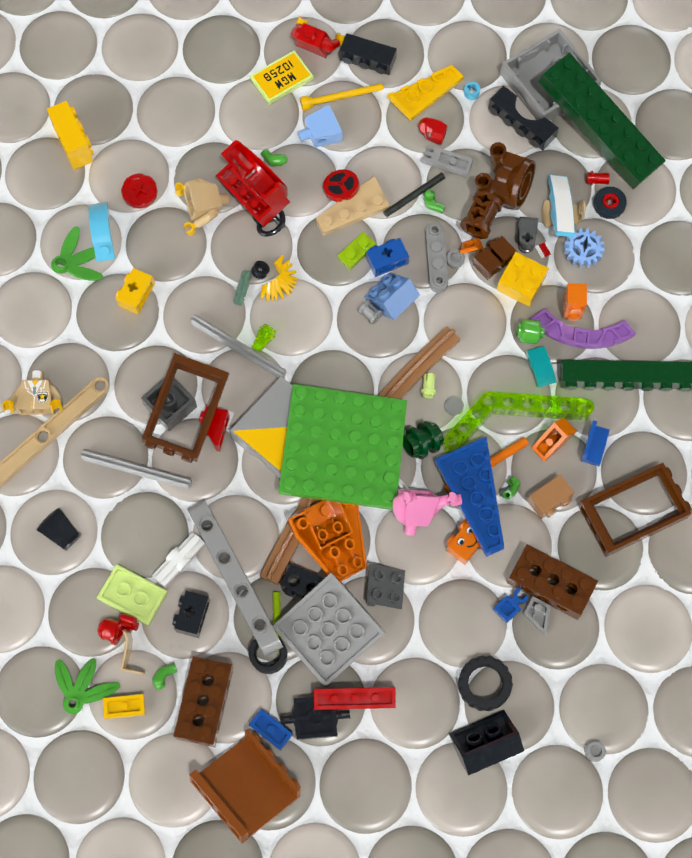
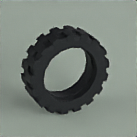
(500, 668)

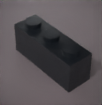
(368, 54)

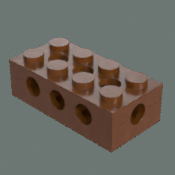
(560, 572)
(196, 690)

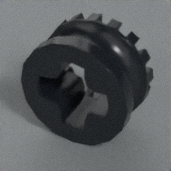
(265, 269)

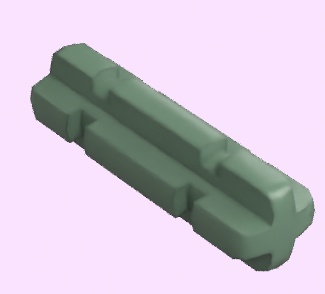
(242, 287)

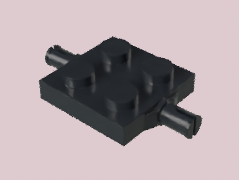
(311, 722)

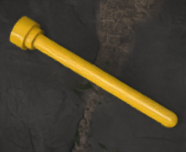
(308, 102)

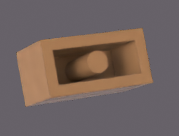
(550, 497)

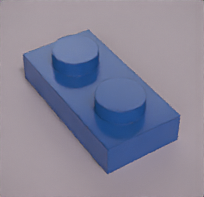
(270, 729)

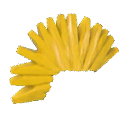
(283, 282)

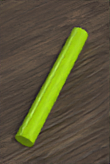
(276, 610)

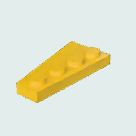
(418, 97)

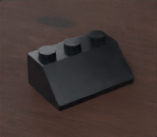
(486, 742)

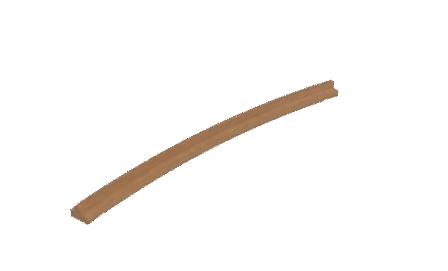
(397, 389)

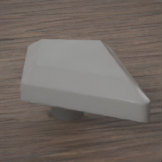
(538, 614)

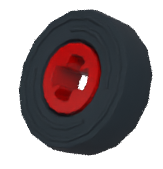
(618, 199)

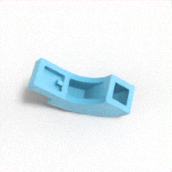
(100, 231)

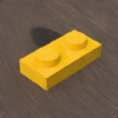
(124, 706)

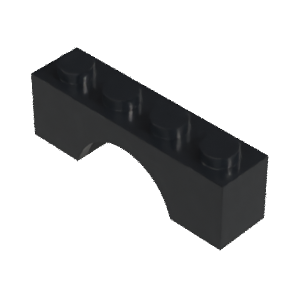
(539, 132)

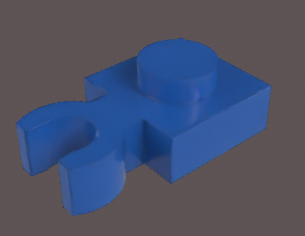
(508, 607)

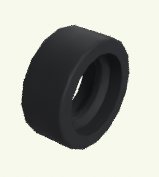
(267, 669)

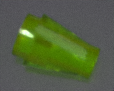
(263, 337)

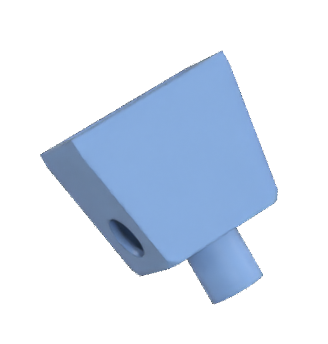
(321, 128)

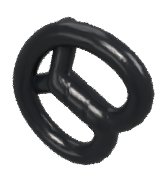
(281, 224)

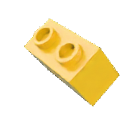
(136, 299)

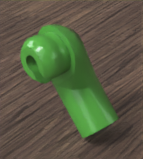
(274, 160)
(431, 203)
(514, 486)
(161, 674)

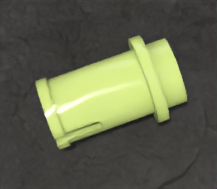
(428, 385)

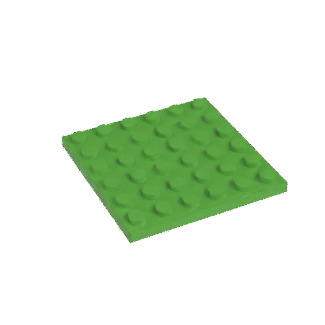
(343, 447)

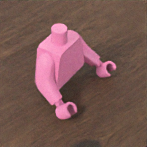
(420, 507)

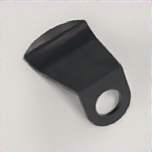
(59, 529)

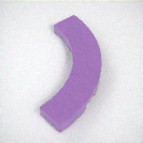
(581, 337)

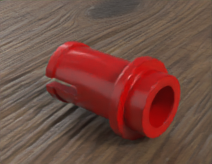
(597, 178)

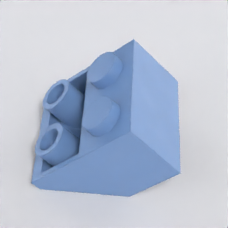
(392, 295)

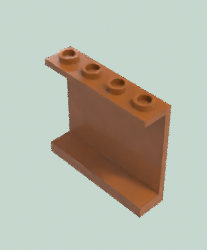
(246, 787)

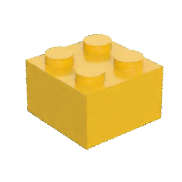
(522, 279)

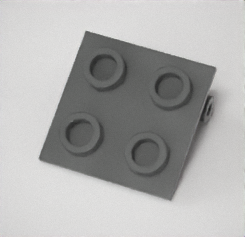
(385, 586)

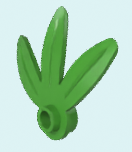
(71, 263)
(82, 682)

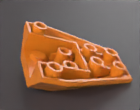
(332, 537)

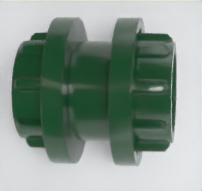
(420, 440)

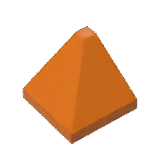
(471, 246)

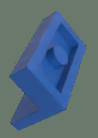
(595, 444)

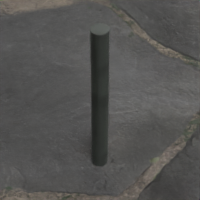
(407, 199)

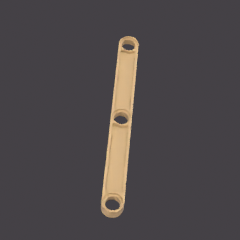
(54, 427)

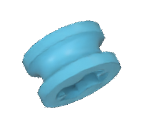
(472, 85)

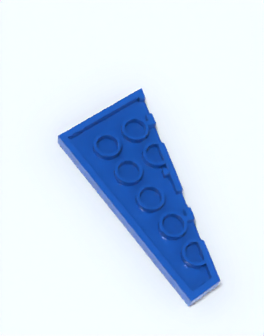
(470, 474)

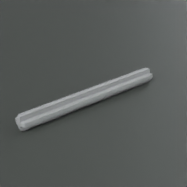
(238, 346)
(136, 469)

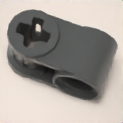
(527, 232)

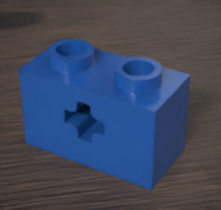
(387, 257)

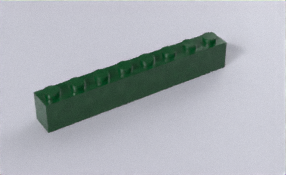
(626, 375)

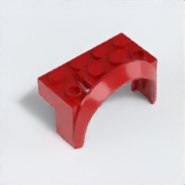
(263, 181)

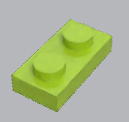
(356, 250)

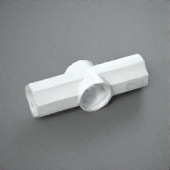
(178, 560)

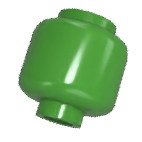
(530, 331)

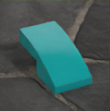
(541, 366)

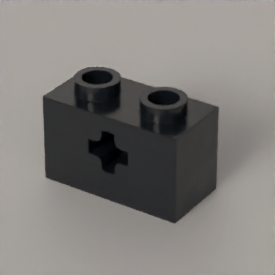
(193, 625)

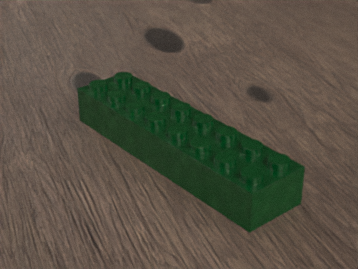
(601, 120)

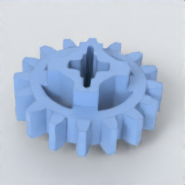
(593, 248)

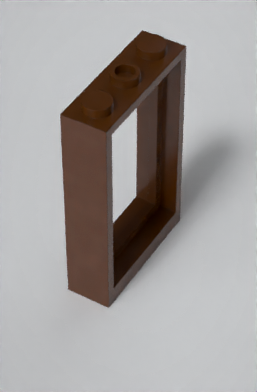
(198, 369)
(598, 528)

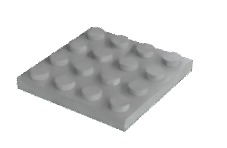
(328, 629)

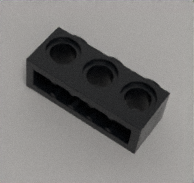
(306, 580)

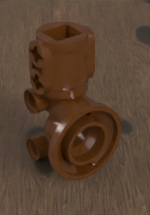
(508, 188)

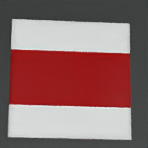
(544, 249)

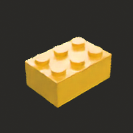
(71, 134)

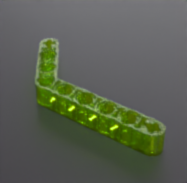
(517, 409)

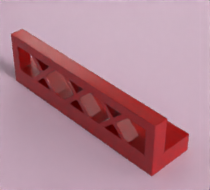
(354, 698)

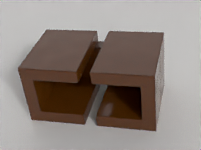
(497, 254)

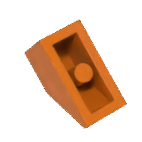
(554, 439)

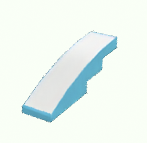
(562, 206)

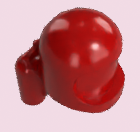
(111, 629)

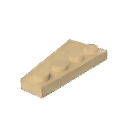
(366, 203)

